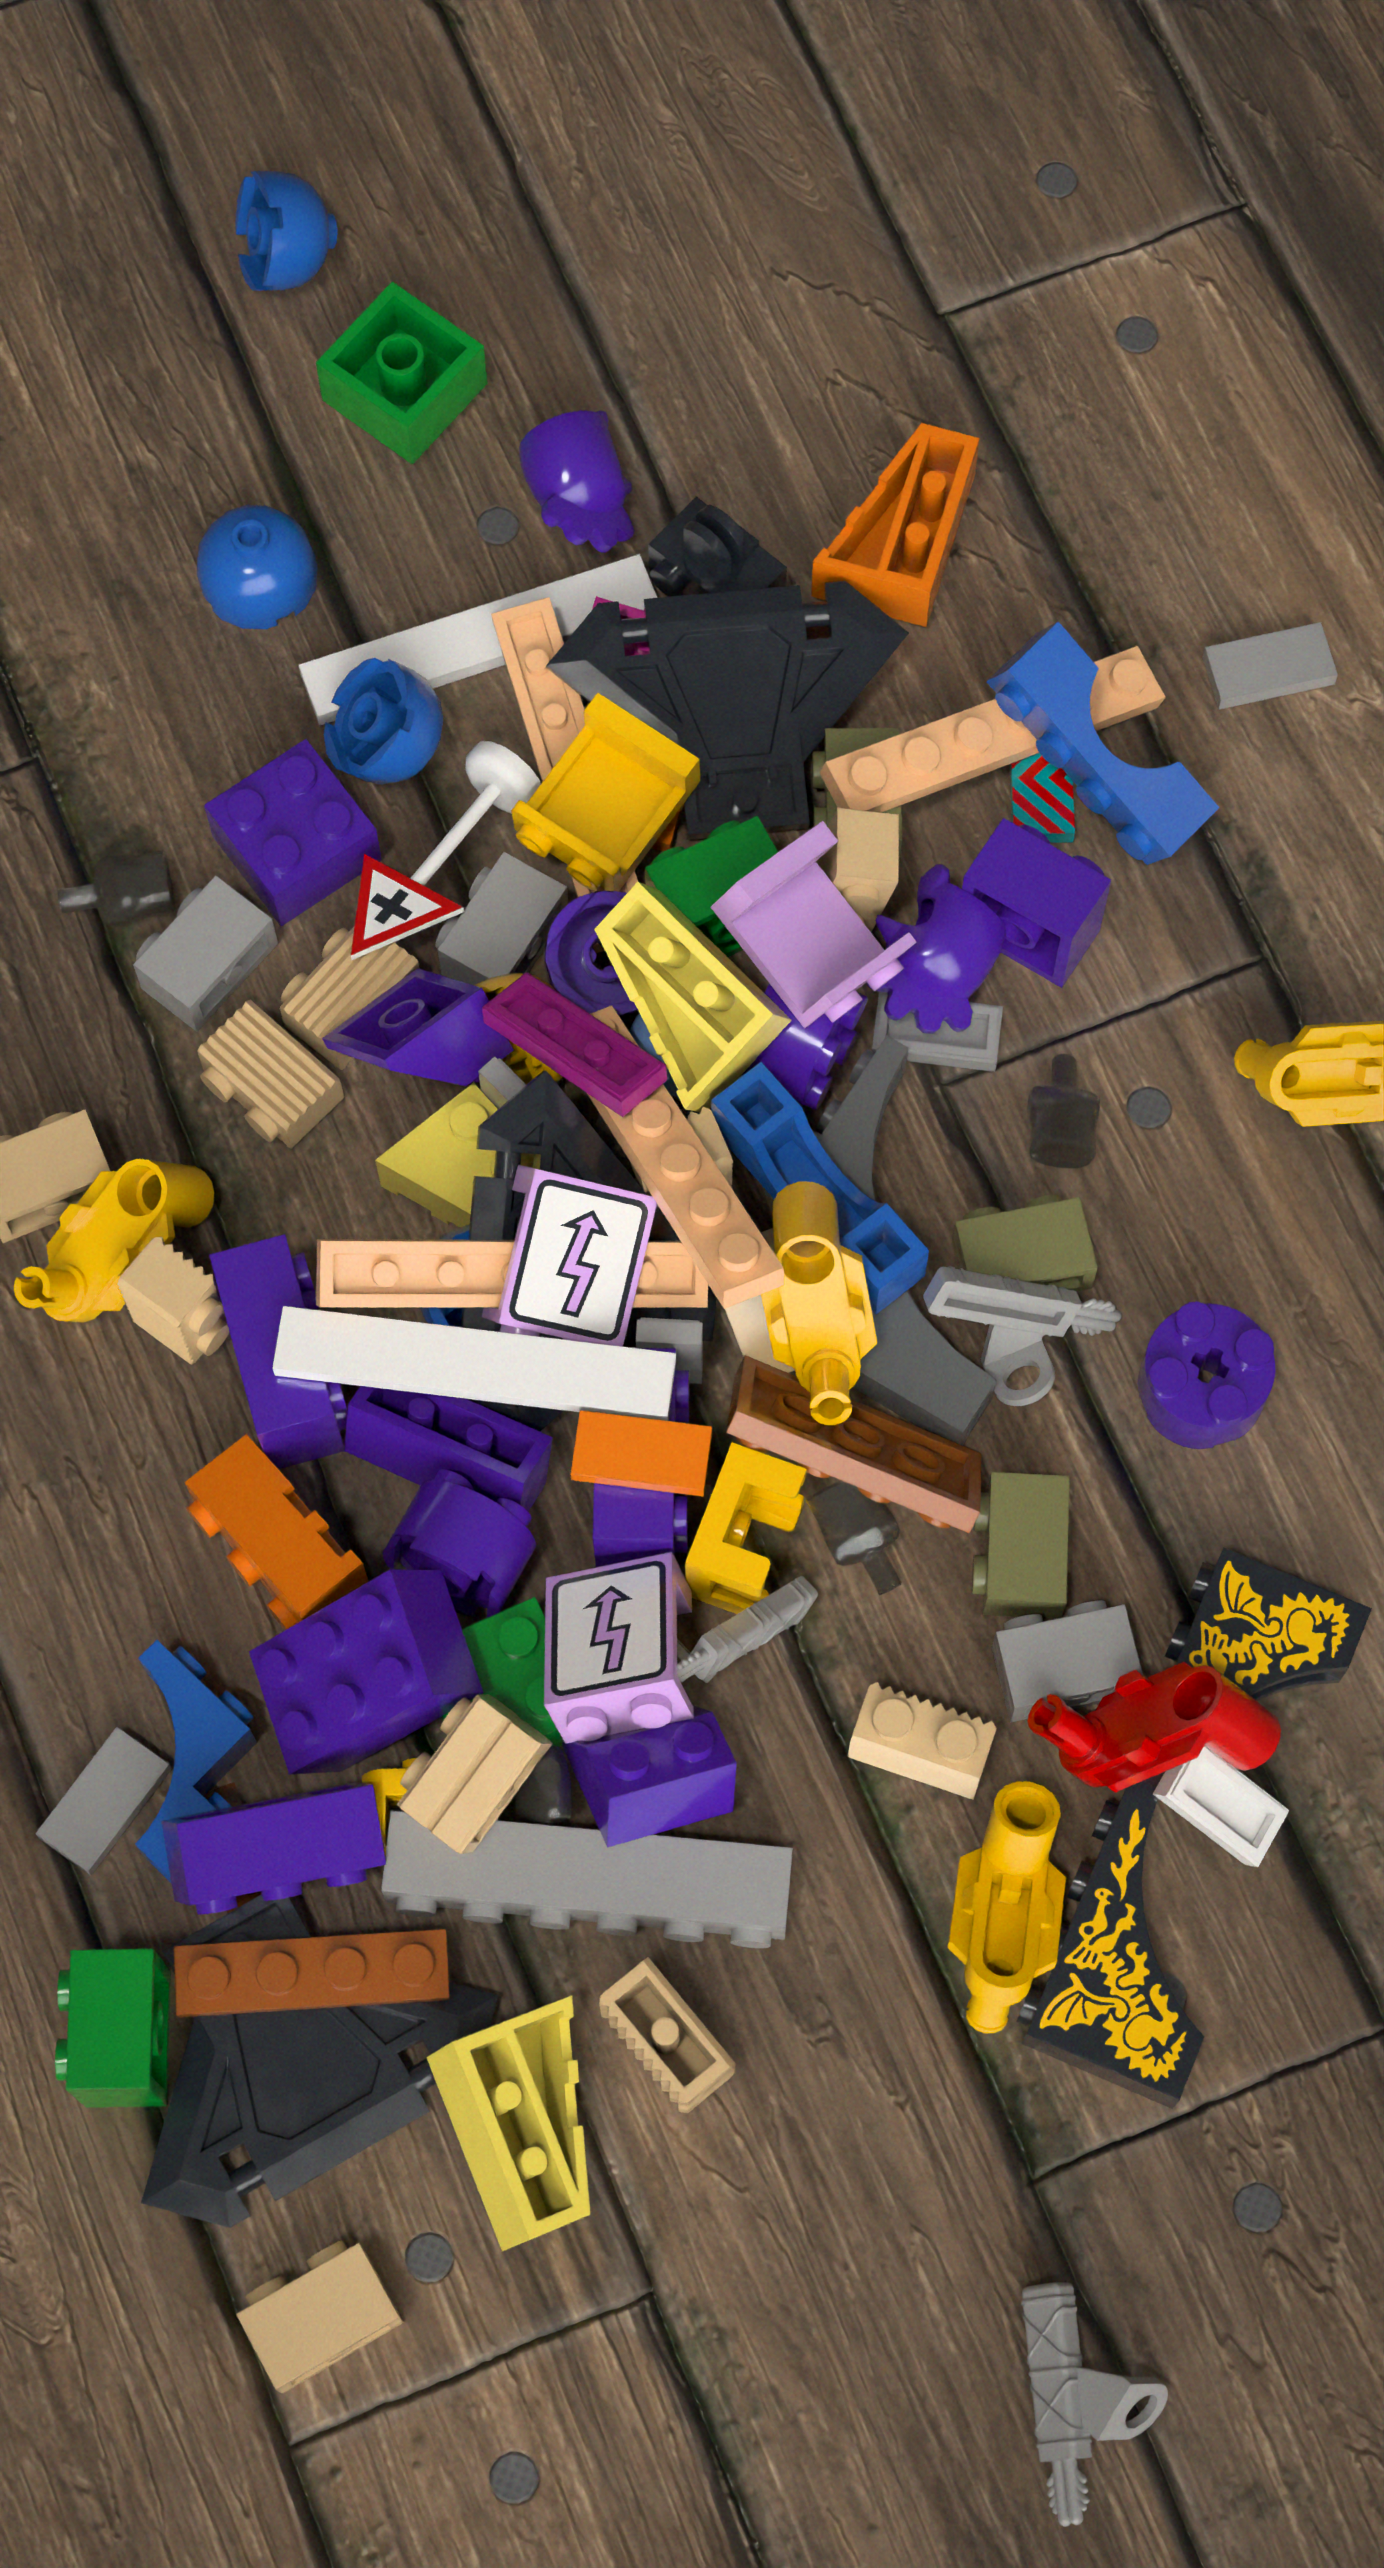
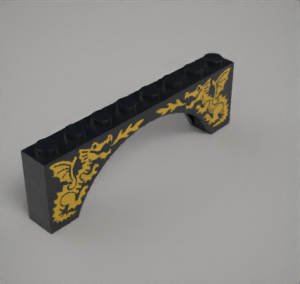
(1106, 1995)

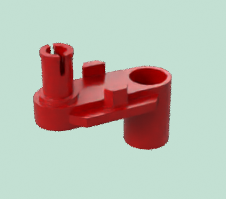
(1157, 1726)

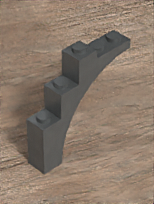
(912, 1363)

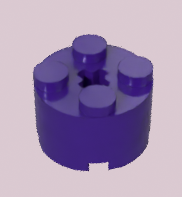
(571, 956)
(805, 1056)
(1213, 1341)
(468, 1538)

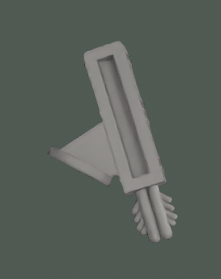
(1018, 1320)
(746, 1631)
(1074, 2399)

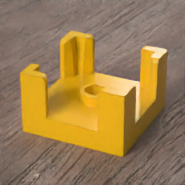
(746, 1489)

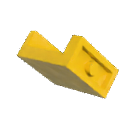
(607, 797)

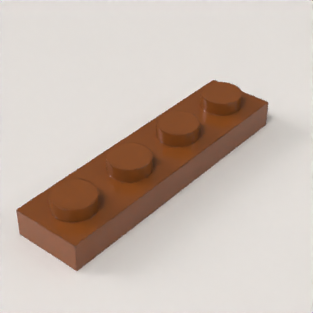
(311, 1973)

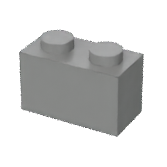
(502, 924)
(204, 952)
(1064, 1657)

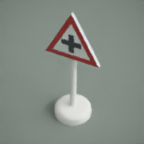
(399, 906)

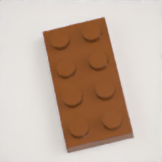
(868, 1450)

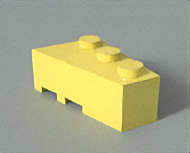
(691, 996)
(441, 1158)
(518, 2120)

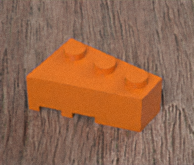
(906, 527)
(272, 1533)

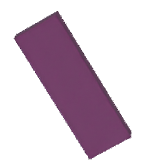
(574, 1044)

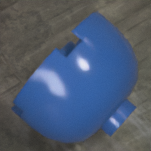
(284, 230)
(256, 567)
(384, 723)

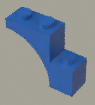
(208, 1742)

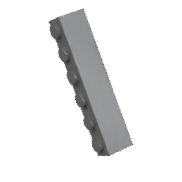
(572, 1875)

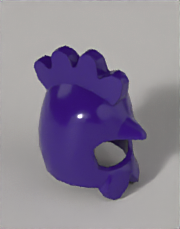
(578, 478)
(951, 957)

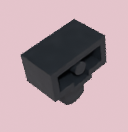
(710, 554)

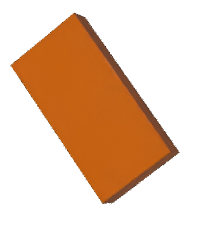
(641, 1453)

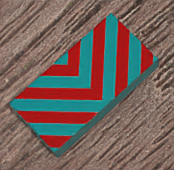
(1042, 798)

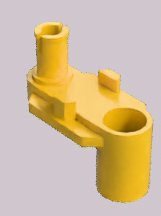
(1323, 1075)
(107, 1234)
(823, 1310)
(1008, 1904)

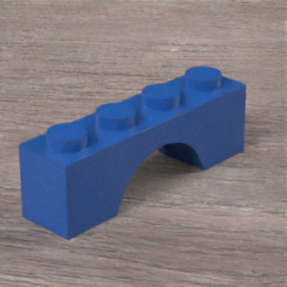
(1050, 692)
(779, 1149)

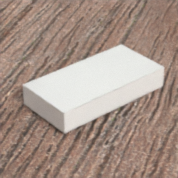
(1223, 1805)

